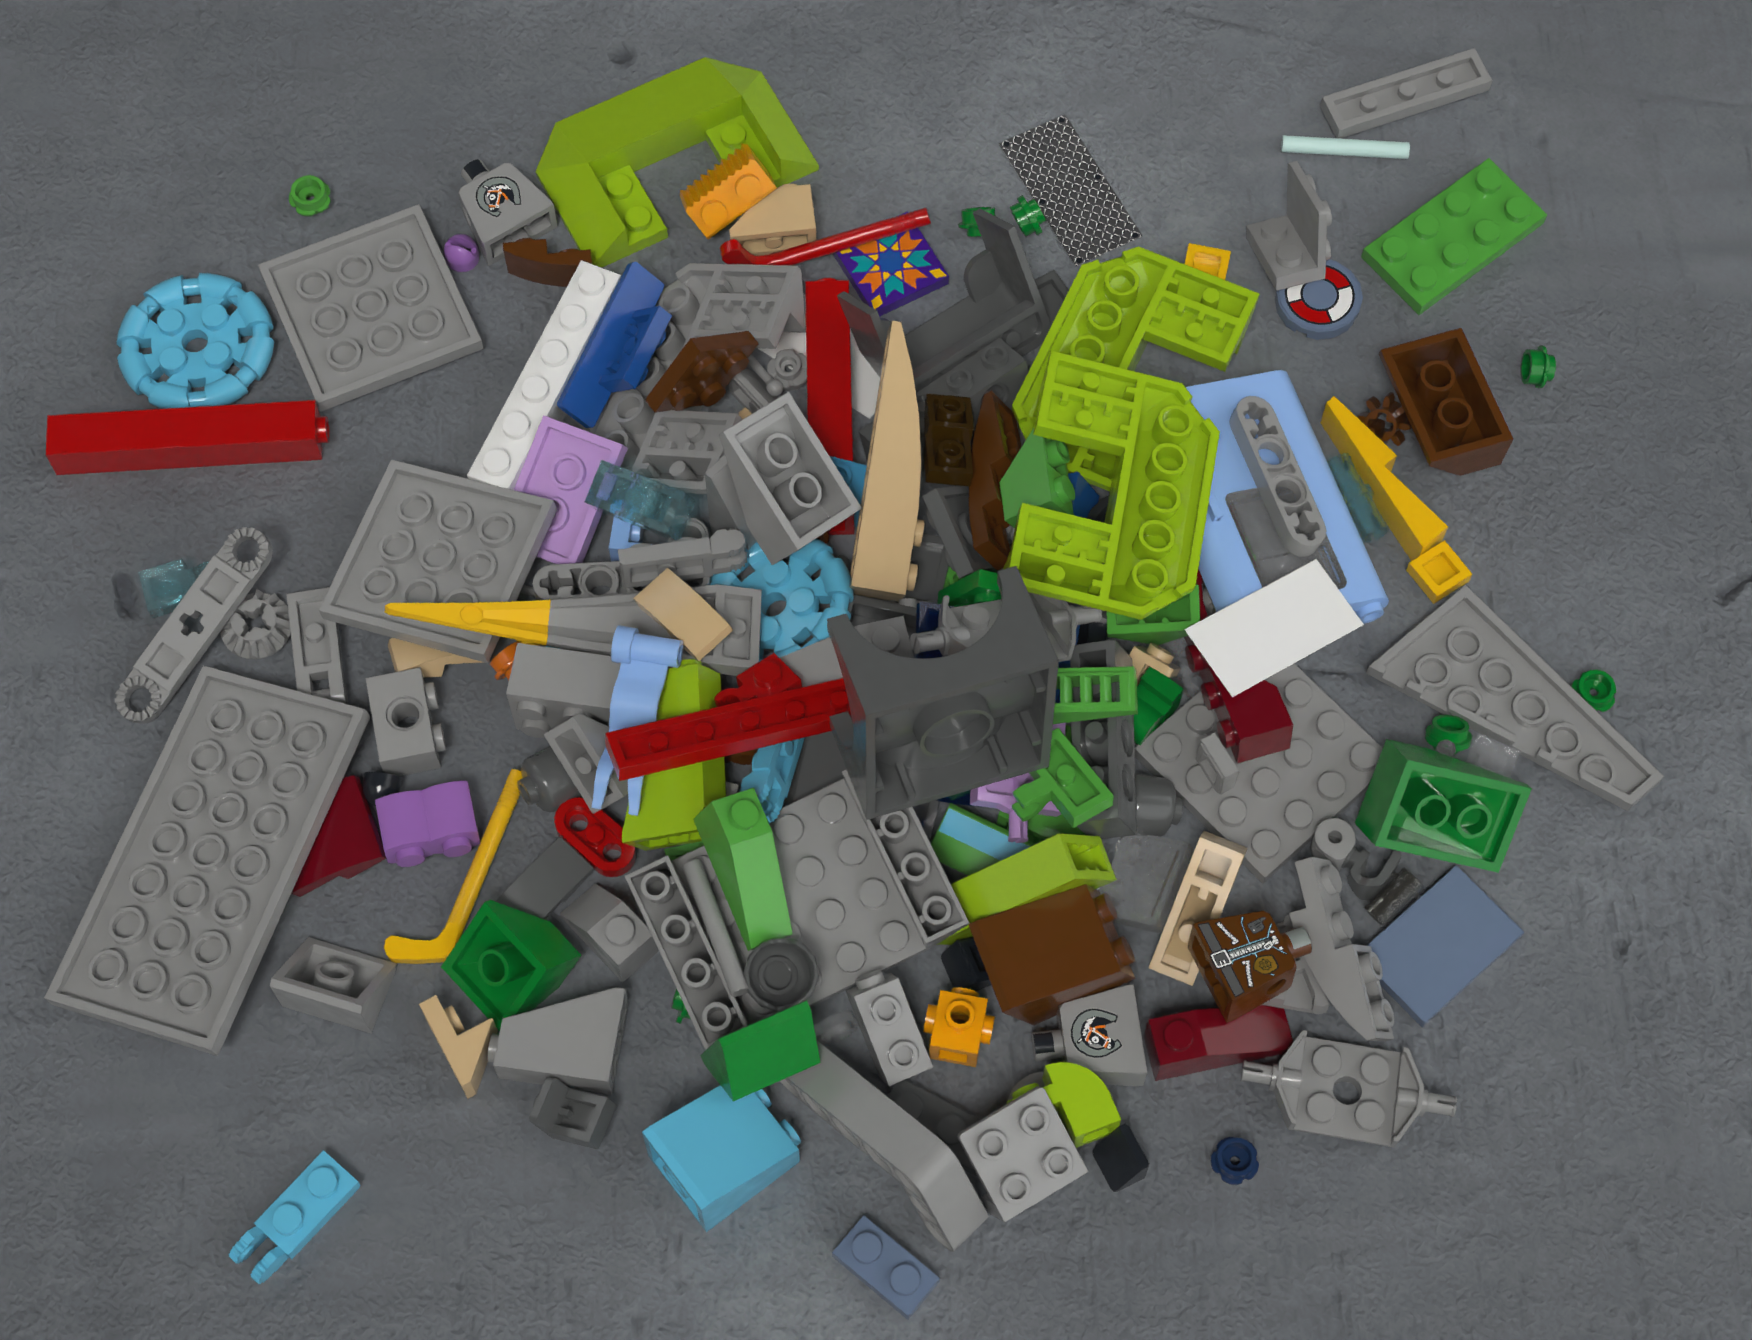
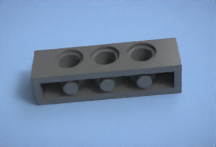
(991, 368)
(1107, 745)

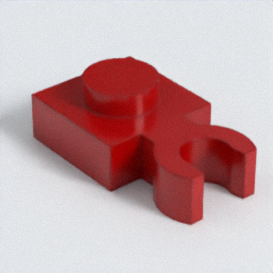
(760, 680)

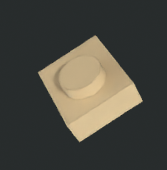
(1153, 657)

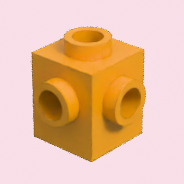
(958, 1026)

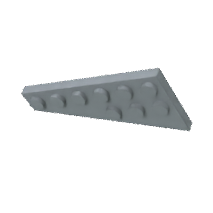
(1483, 672)

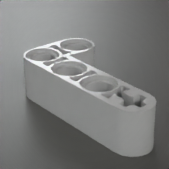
(593, 574)

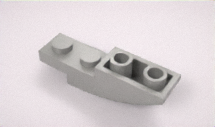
(1343, 970)

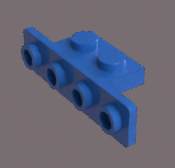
(618, 346)

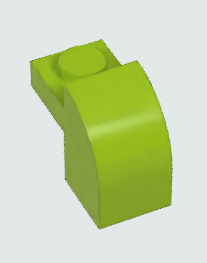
(1079, 1100)

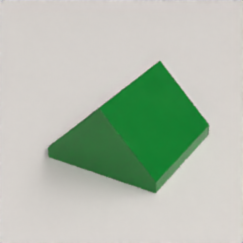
(764, 1052)

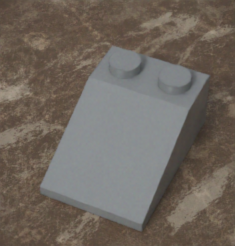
(785, 479)

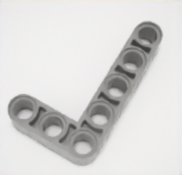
(895, 1143)

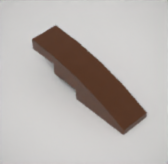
(993, 451)

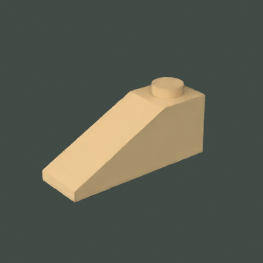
(1198, 899)

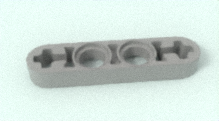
(1285, 474)

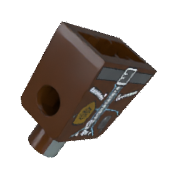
(1246, 959)

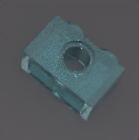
(640, 501)

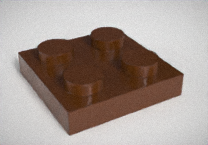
(702, 371)

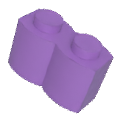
(427, 823)

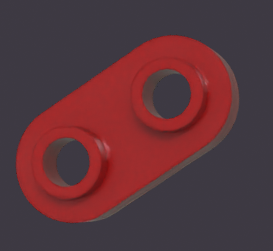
(596, 839)

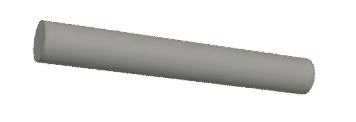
(716, 927)

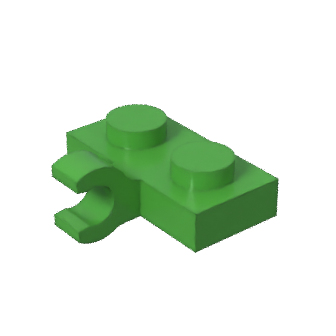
(1067, 783)

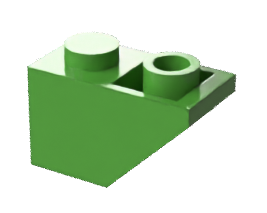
(1038, 478)

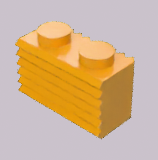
(727, 191)

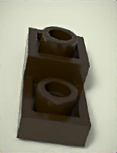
(947, 440)

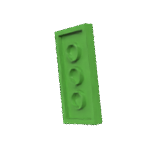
(1453, 236)

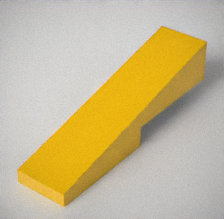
(1406, 515)

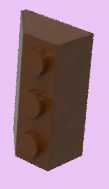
(1448, 402)

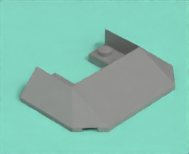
(702, 302)

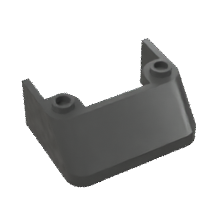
(999, 305)

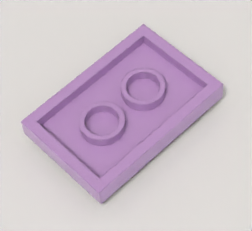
(562, 470)

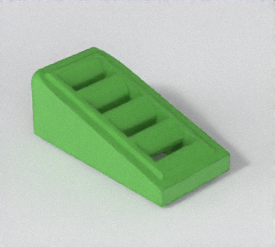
(1086, 709)

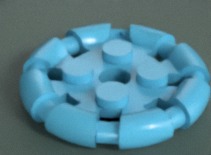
(184, 322)
(801, 594)

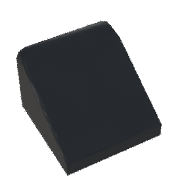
(965, 965)
(1121, 1158)

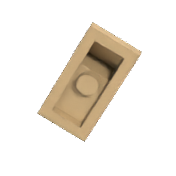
(464, 1052)

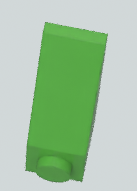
(746, 865)

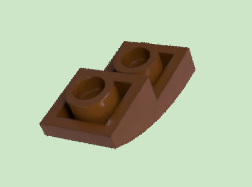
(533, 262)

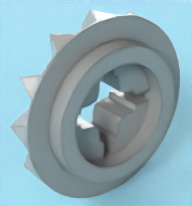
(258, 642)

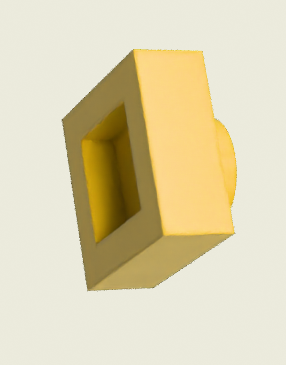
(1208, 259)
(1439, 572)

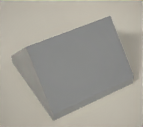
(334, 984)

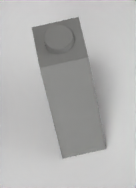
(564, 1041)

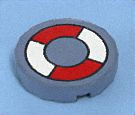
(1322, 306)

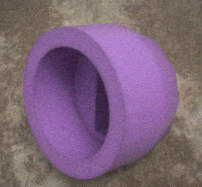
(459, 258)

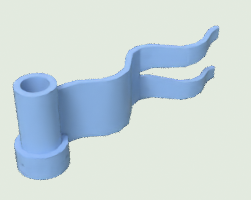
(635, 696)

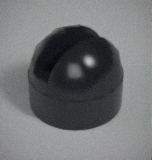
(379, 785)

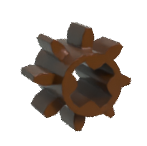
(1394, 414)

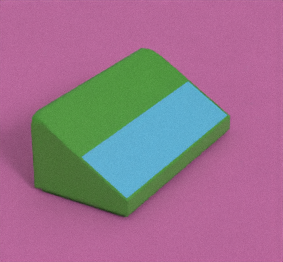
(972, 842)

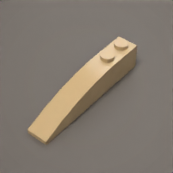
(891, 483)

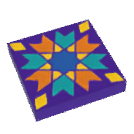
(893, 270)

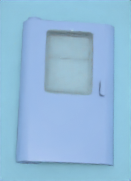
(1239, 538)

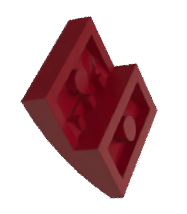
(345, 842)

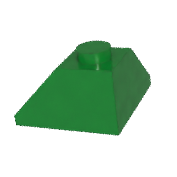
(509, 961)

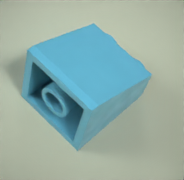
(721, 1152)

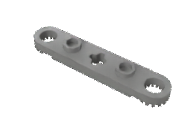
(172, 653)

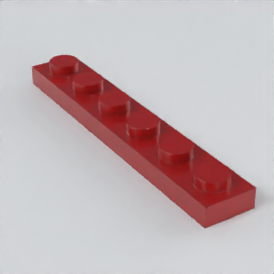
(725, 729)

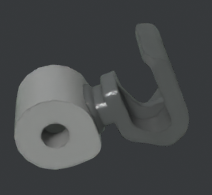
(1336, 842)

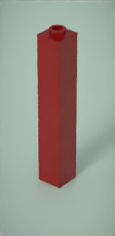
(829, 374)
(186, 437)

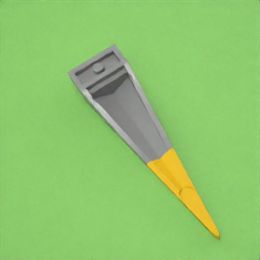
(592, 621)

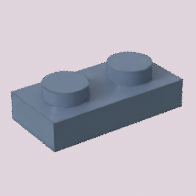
(885, 1267)

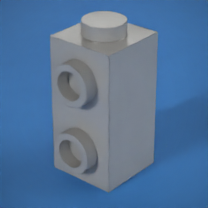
(888, 1027)

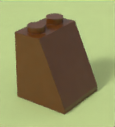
(1053, 952)

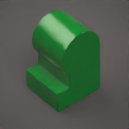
(1157, 701)

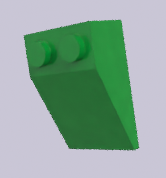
(1441, 807)

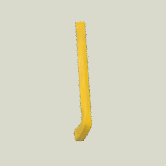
(437, 950)

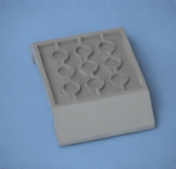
(853, 892)

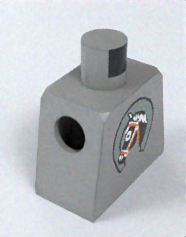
(503, 207)
(1100, 1035)

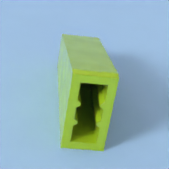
(679, 794)
(1031, 875)

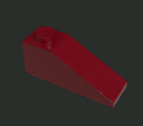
(1204, 1041)

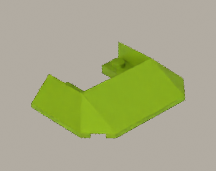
(596, 151)
(1120, 309)
(1156, 498)

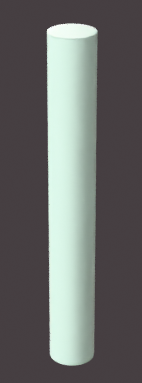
(1345, 147)

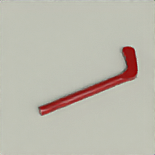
(734, 253)

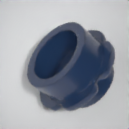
(1239, 1148)

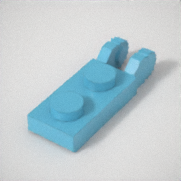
(772, 775)
(297, 1215)

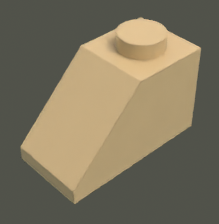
(777, 221)

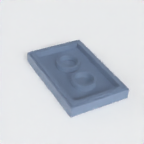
(1442, 945)

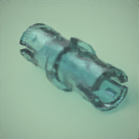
(1358, 498)

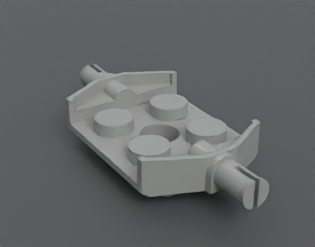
(967, 624)
(1386, 1084)

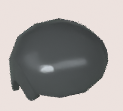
(781, 973)

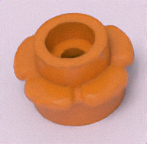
(503, 662)

